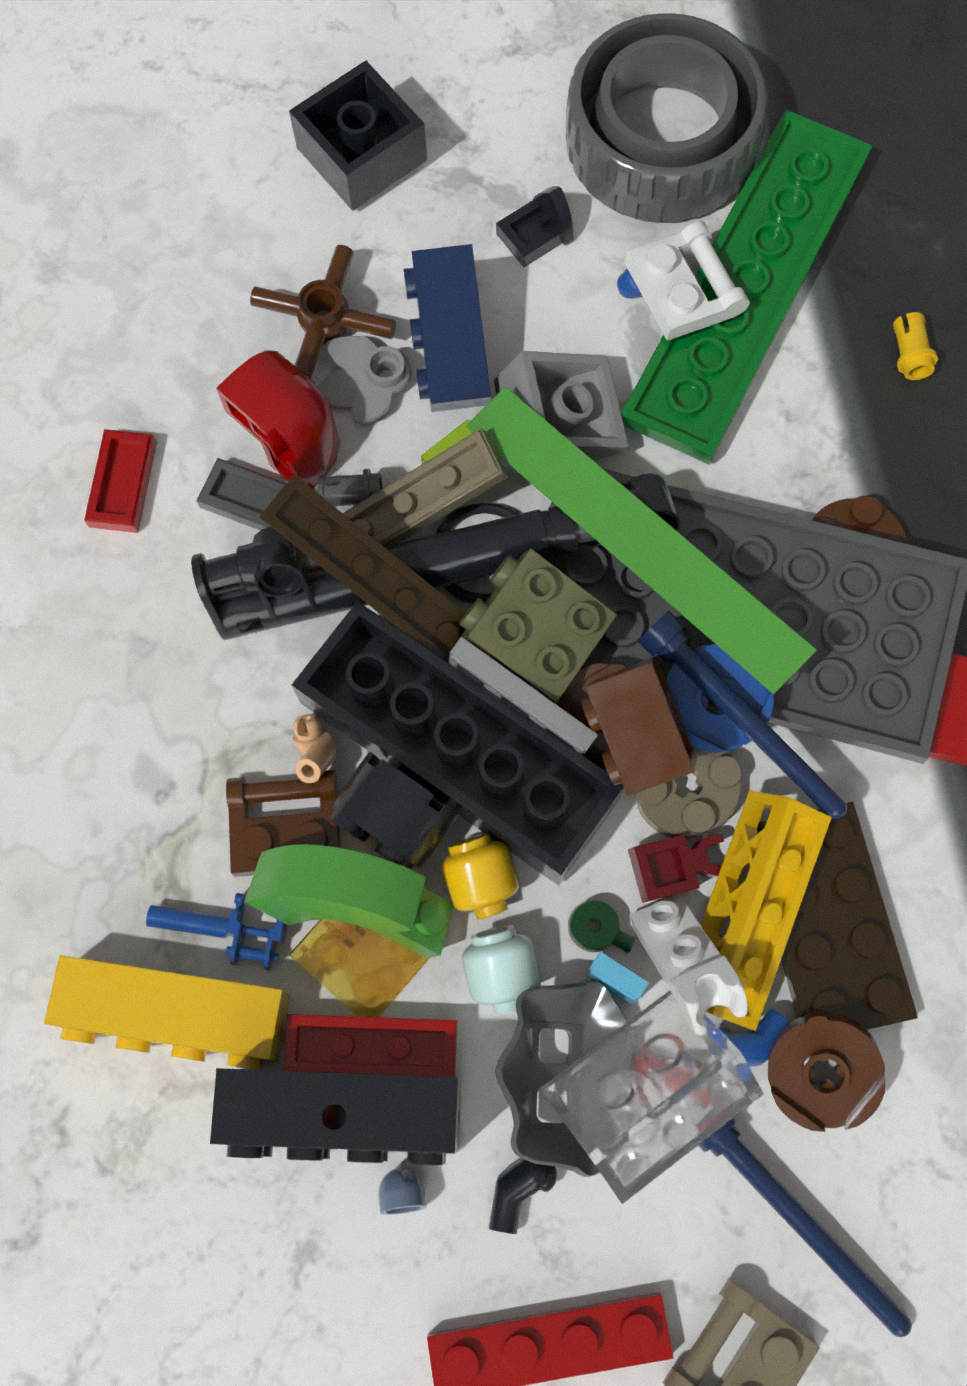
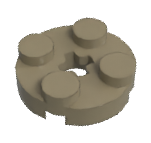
(695, 814)

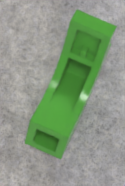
(351, 888)

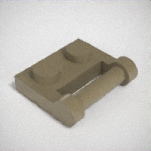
(769, 1355)

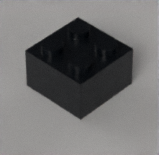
(359, 135)

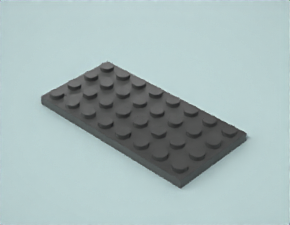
(866, 603)

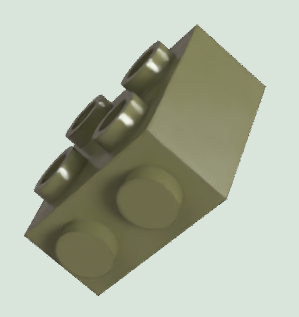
(537, 623)

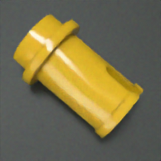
(916, 357)

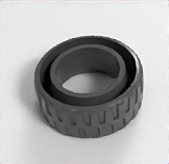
(655, 177)

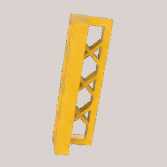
(769, 899)

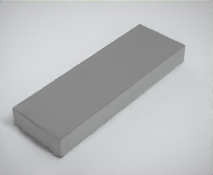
(520, 695)

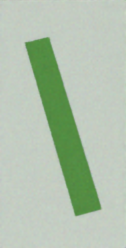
(644, 542)

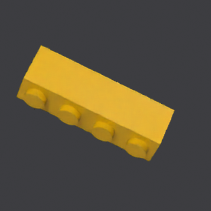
(167, 1009)

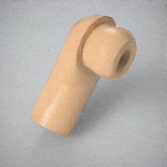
(314, 745)

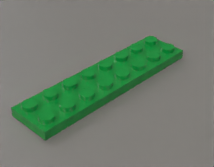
(767, 250)

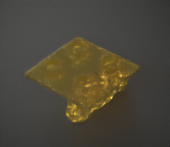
(357, 965)

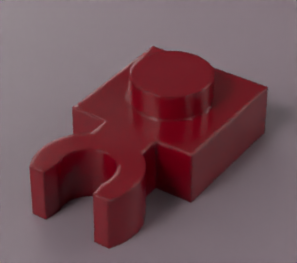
(670, 867)

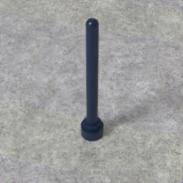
(669, 642)
(726, 1142)

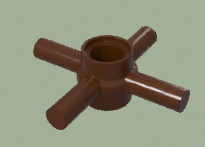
(321, 296)

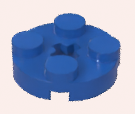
(713, 730)

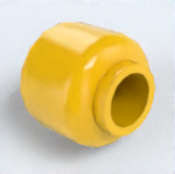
(479, 875)

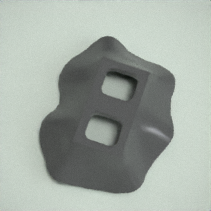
(589, 1017)

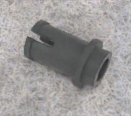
(349, 489)

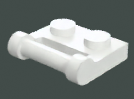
(672, 288)

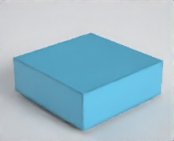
(617, 978)

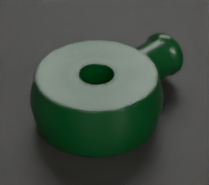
(609, 928)

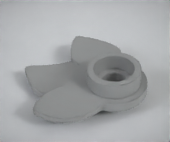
(357, 379)

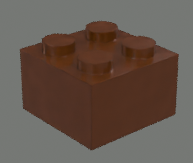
(640, 727)

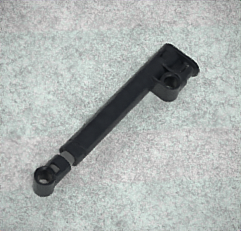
(277, 586)

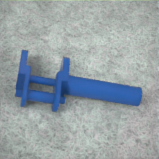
(221, 927)

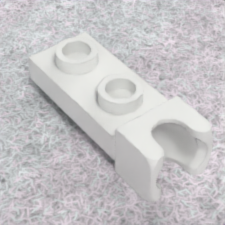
(688, 961)

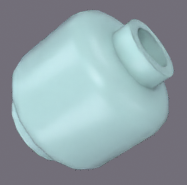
(500, 967)

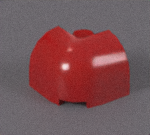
(284, 415)

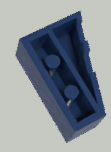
(448, 328)

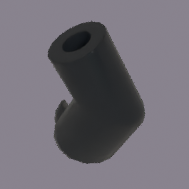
(515, 1186)

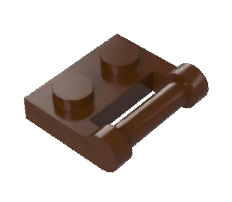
(258, 834)

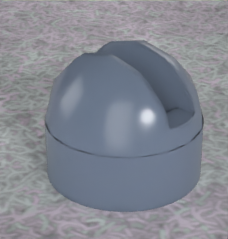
(401, 1193)

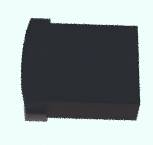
(537, 226)

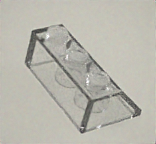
(651, 1095)

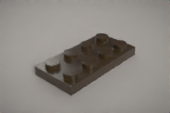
(842, 940)

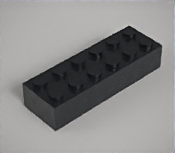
(458, 741)

